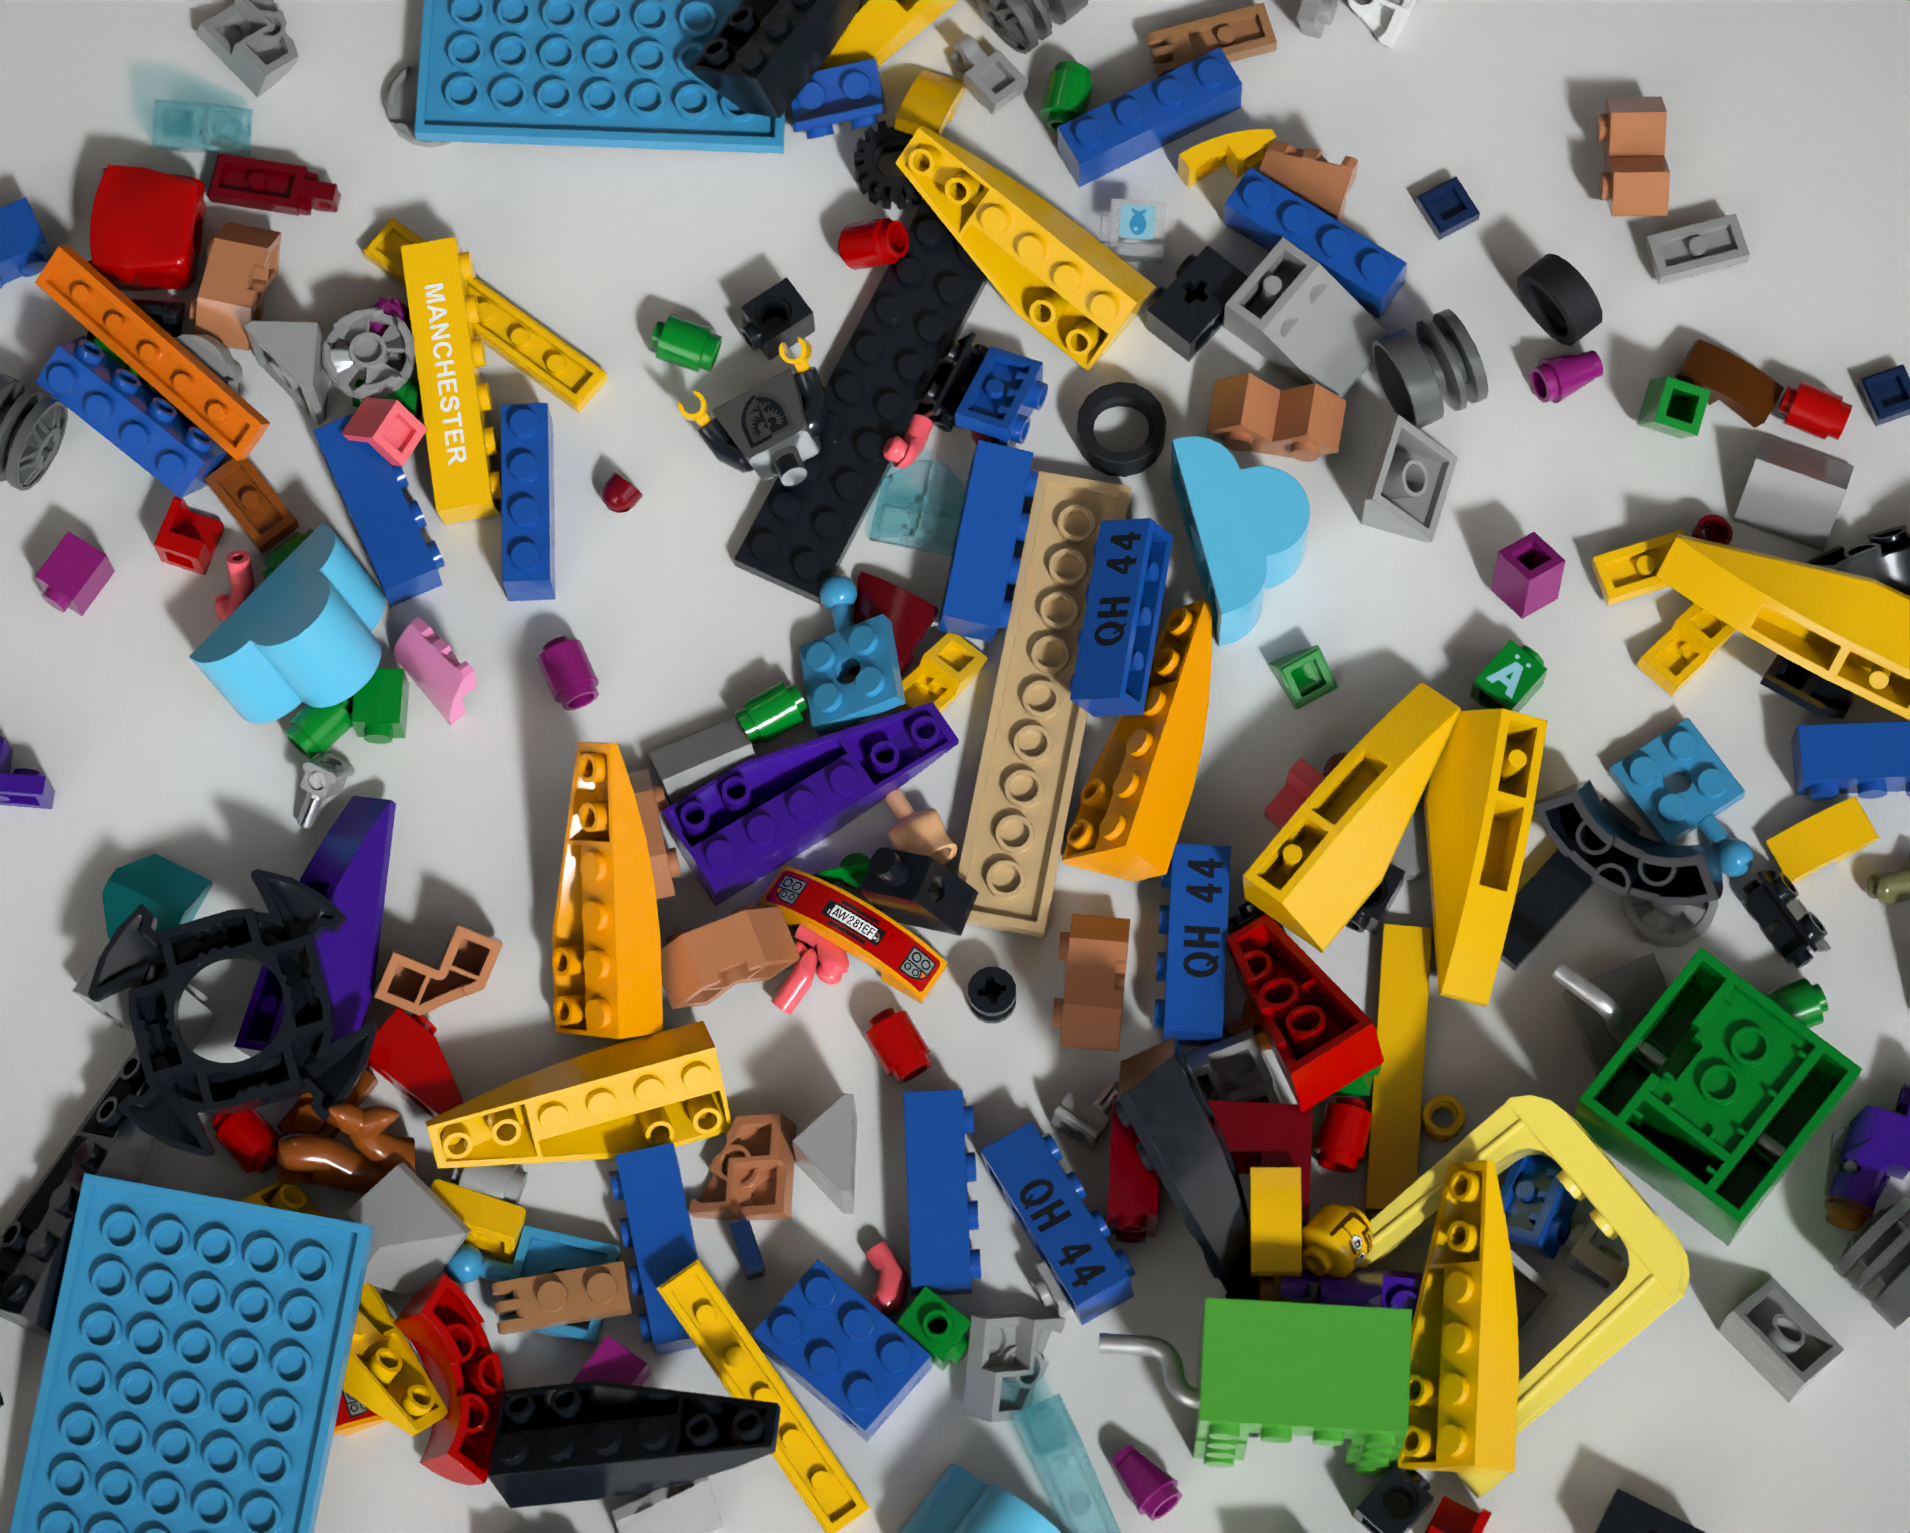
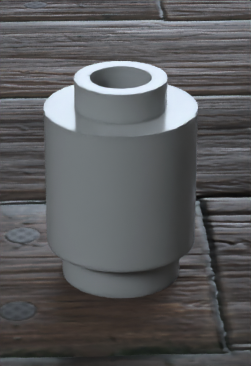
(497, 1181)

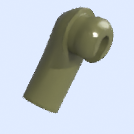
(1891, 886)

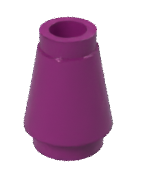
(1563, 375)
(1147, 1484)

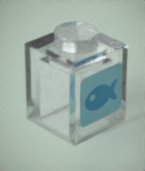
(1135, 230)

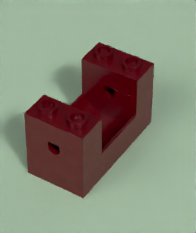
(1256, 1138)

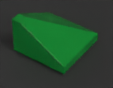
(1304, 676)

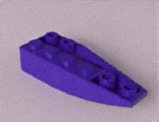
(799, 796)
(352, 875)

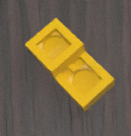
(929, 103)
(1236, 150)
(1685, 648)
(942, 673)
(1822, 839)
(1276, 1221)

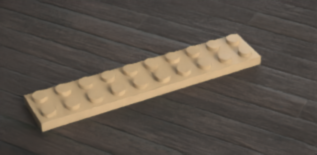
(1032, 724)

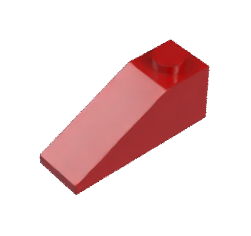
(414, 1063)

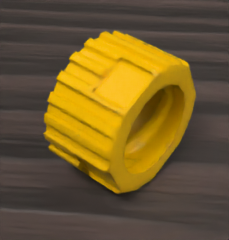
(1438, 1133)

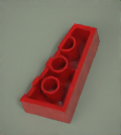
(1306, 1017)

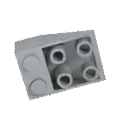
(1303, 320)

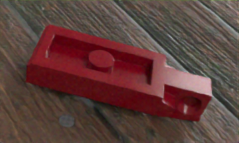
(270, 186)

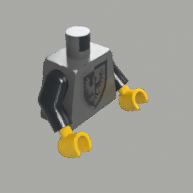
(771, 424)

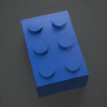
(842, 1350)

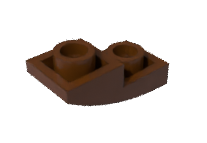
(1731, 380)

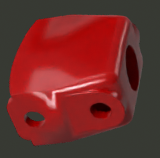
(147, 228)

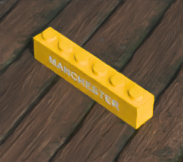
(450, 380)

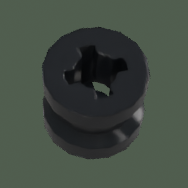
(993, 1005)

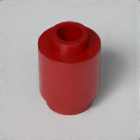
(873, 243)
(1814, 410)
(898, 1045)
(1343, 1135)
(247, 1139)

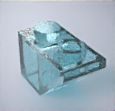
(201, 128)

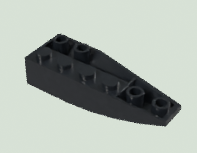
(772, 51)
(1191, 1159)
(40, 1235)
(620, 1440)

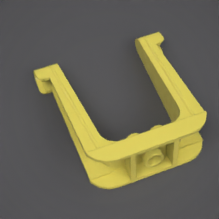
(1657, 1259)

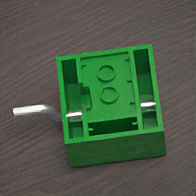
(1715, 1120)

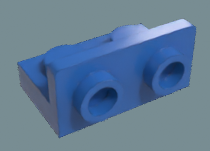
(840, 96)
(1003, 397)
(1537, 1204)

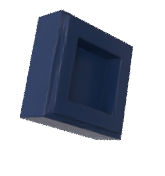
(1447, 208)
(1887, 394)
(747, 1249)

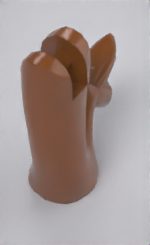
(329, 1163)

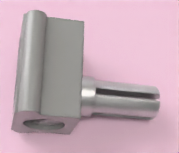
(322, 779)
(1083, 1120)

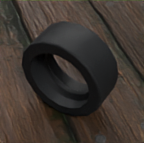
(1559, 299)
(1121, 395)

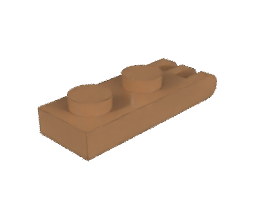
(1237, 32)
(563, 1297)

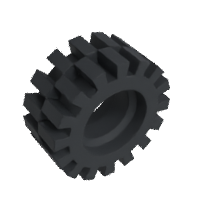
(869, 175)

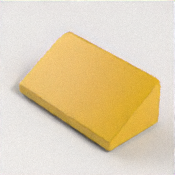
(492, 1222)

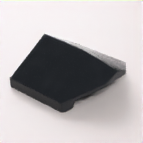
(1807, 689)

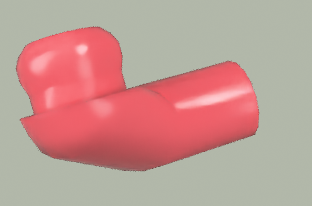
(907, 449)
(241, 583)
(832, 958)
(798, 980)
(892, 1279)

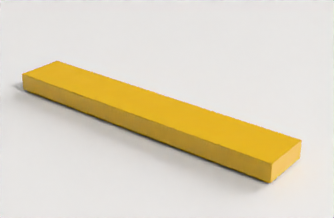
(505, 328)
(1399, 1085)
(749, 1375)

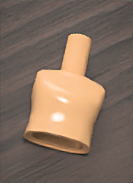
(919, 831)

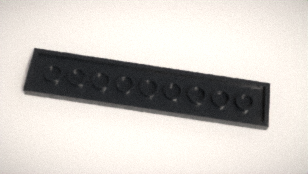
(871, 398)

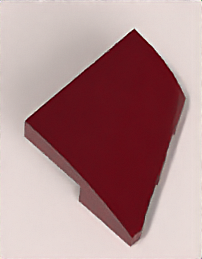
(909, 614)

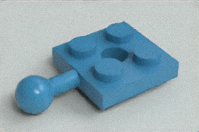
(828, 659)
(1678, 814)
(538, 1254)

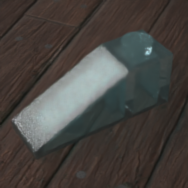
(1064, 1468)

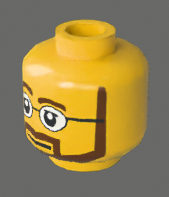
(1336, 1240)

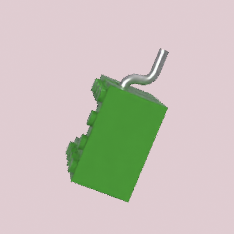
(1291, 1373)

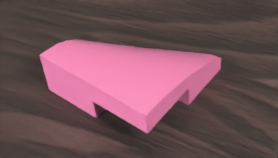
(435, 669)

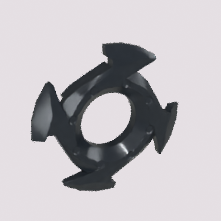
(295, 1061)

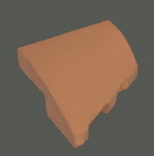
(1311, 176)
(752, 1172)

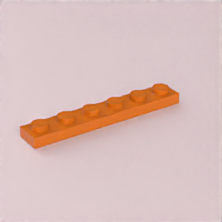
(152, 352)

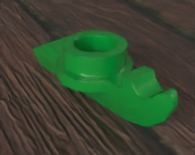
(850, 872)

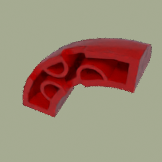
(464, 1373)

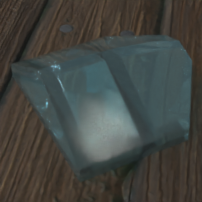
(919, 508)

